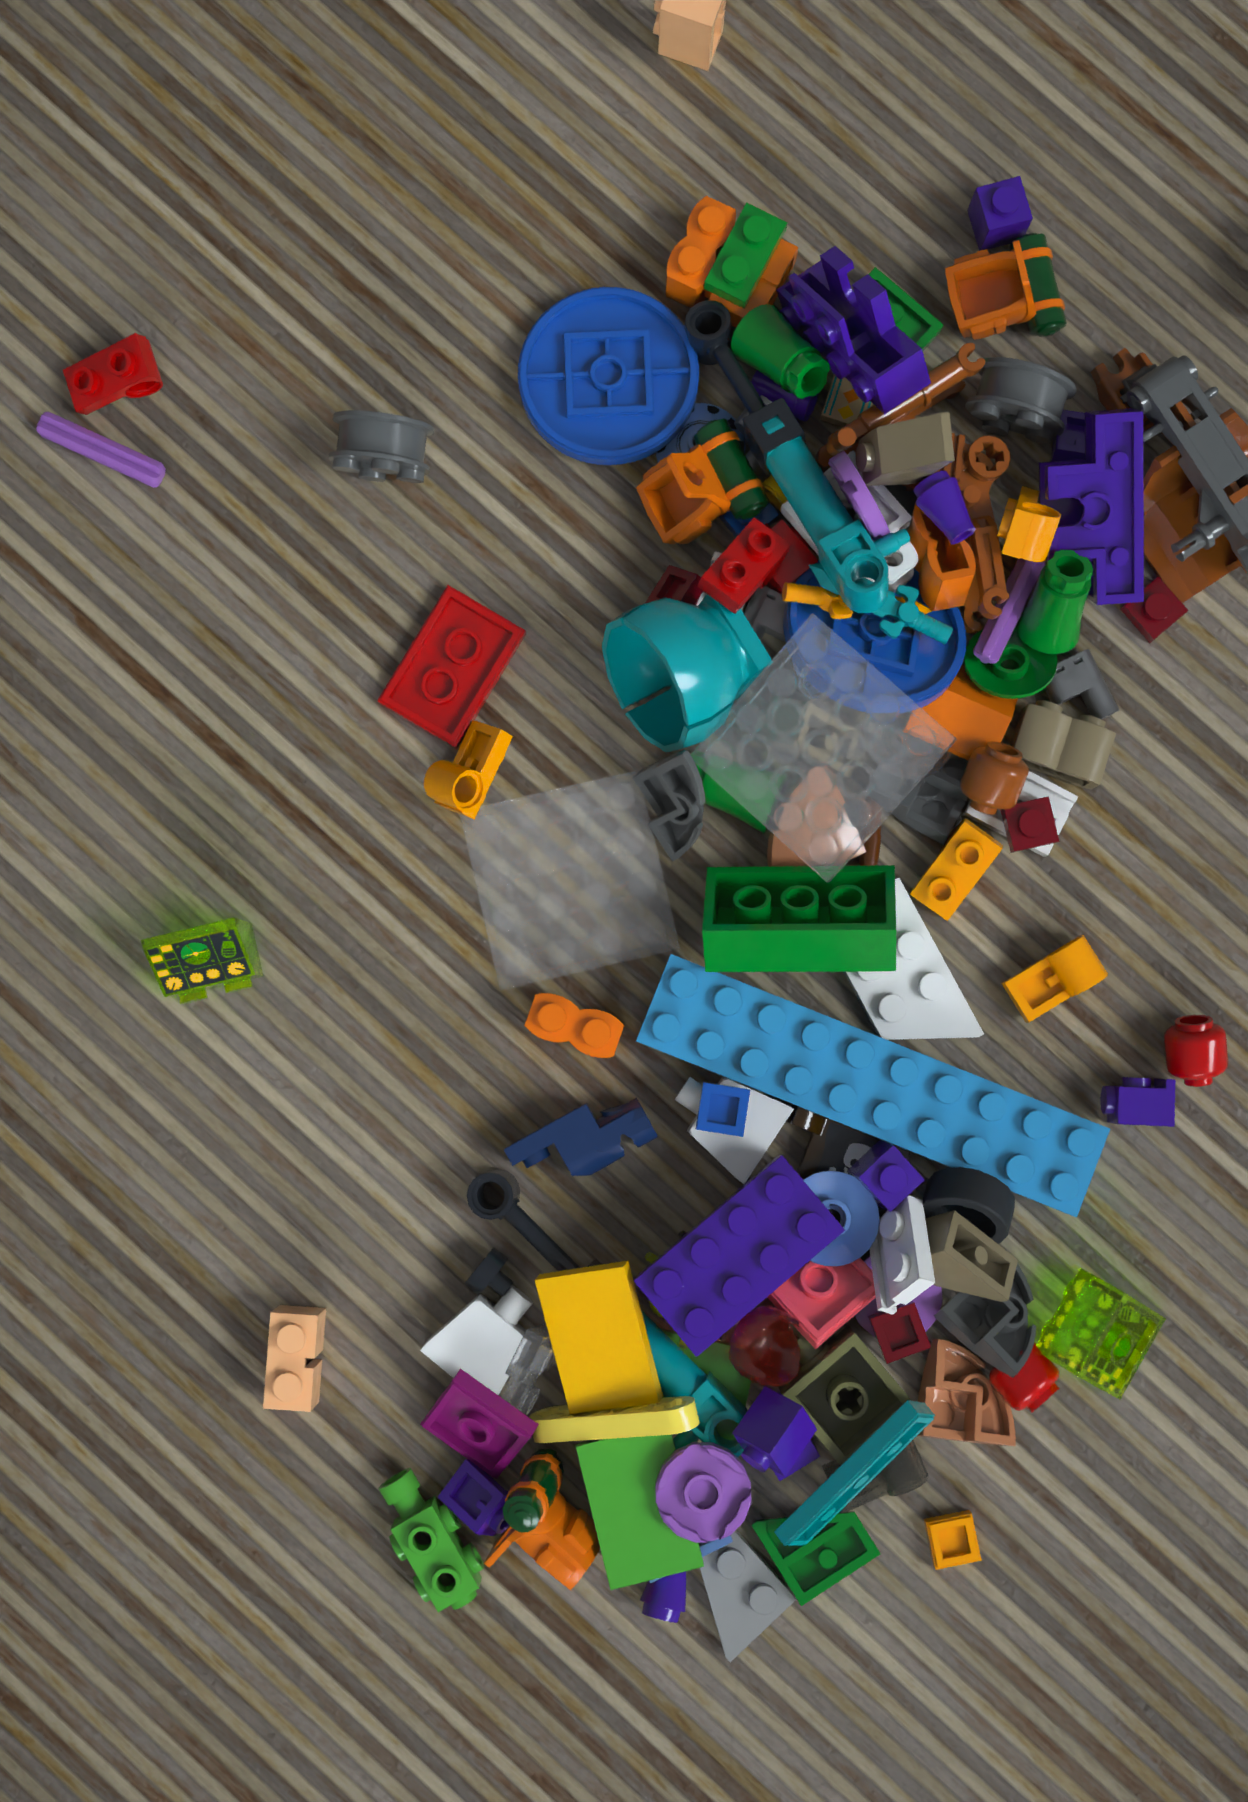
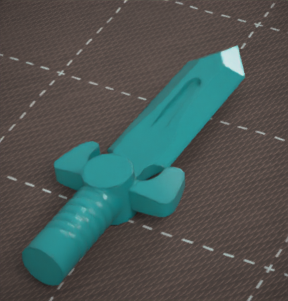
(904, 614)

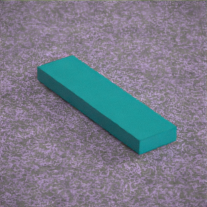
(855, 1473)

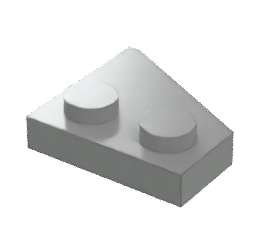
(742, 1594)

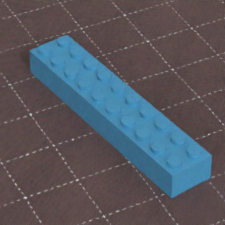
(872, 1084)

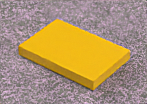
(599, 1337)

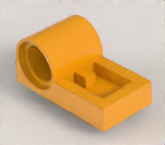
(1028, 527)
(465, 781)
(956, 869)
(1055, 978)

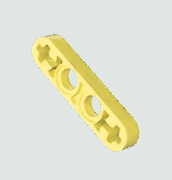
(667, 1417)

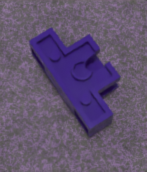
(854, 331)
(1103, 504)

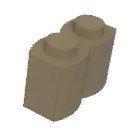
(1062, 745)

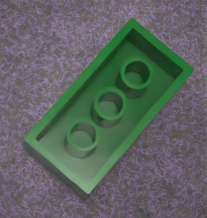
(798, 920)

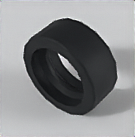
(986, 1195)

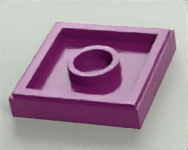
(479, 1424)

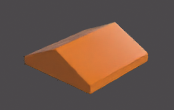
(971, 715)

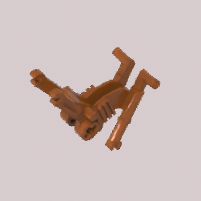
(971, 468)

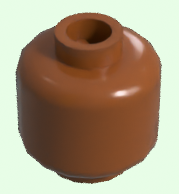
(994, 777)

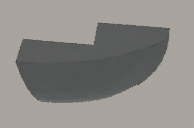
(678, 800)
(936, 801)
(992, 1327)

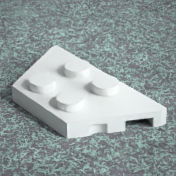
(921, 994)

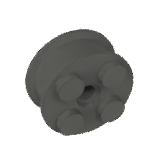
(1021, 399)
(381, 445)

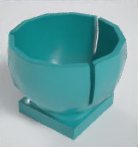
(695, 650)

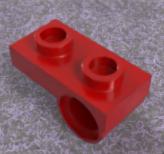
(114, 373)
(745, 566)

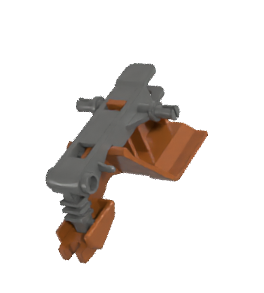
(1197, 486)

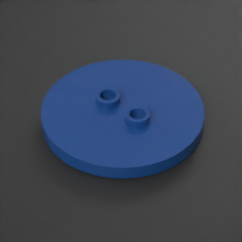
(608, 376)
(911, 661)

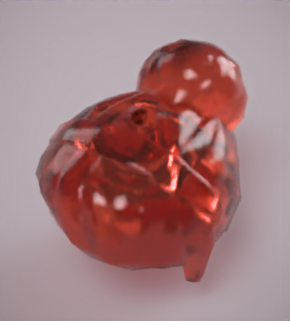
(765, 1347)

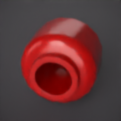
(1196, 1050)
(1031, 1385)

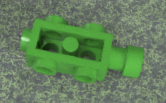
(442, 1554)

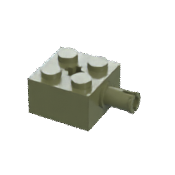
(839, 1365)

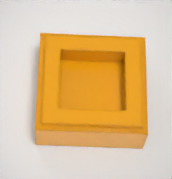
(952, 1539)

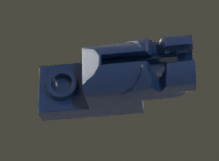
(585, 1141)

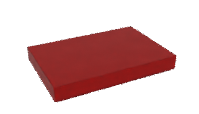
(451, 666)

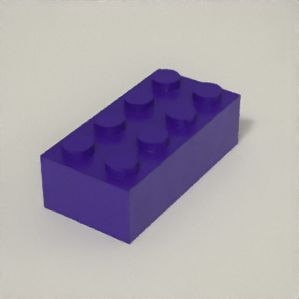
(738, 1255)

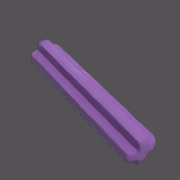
(101, 449)
(998, 631)

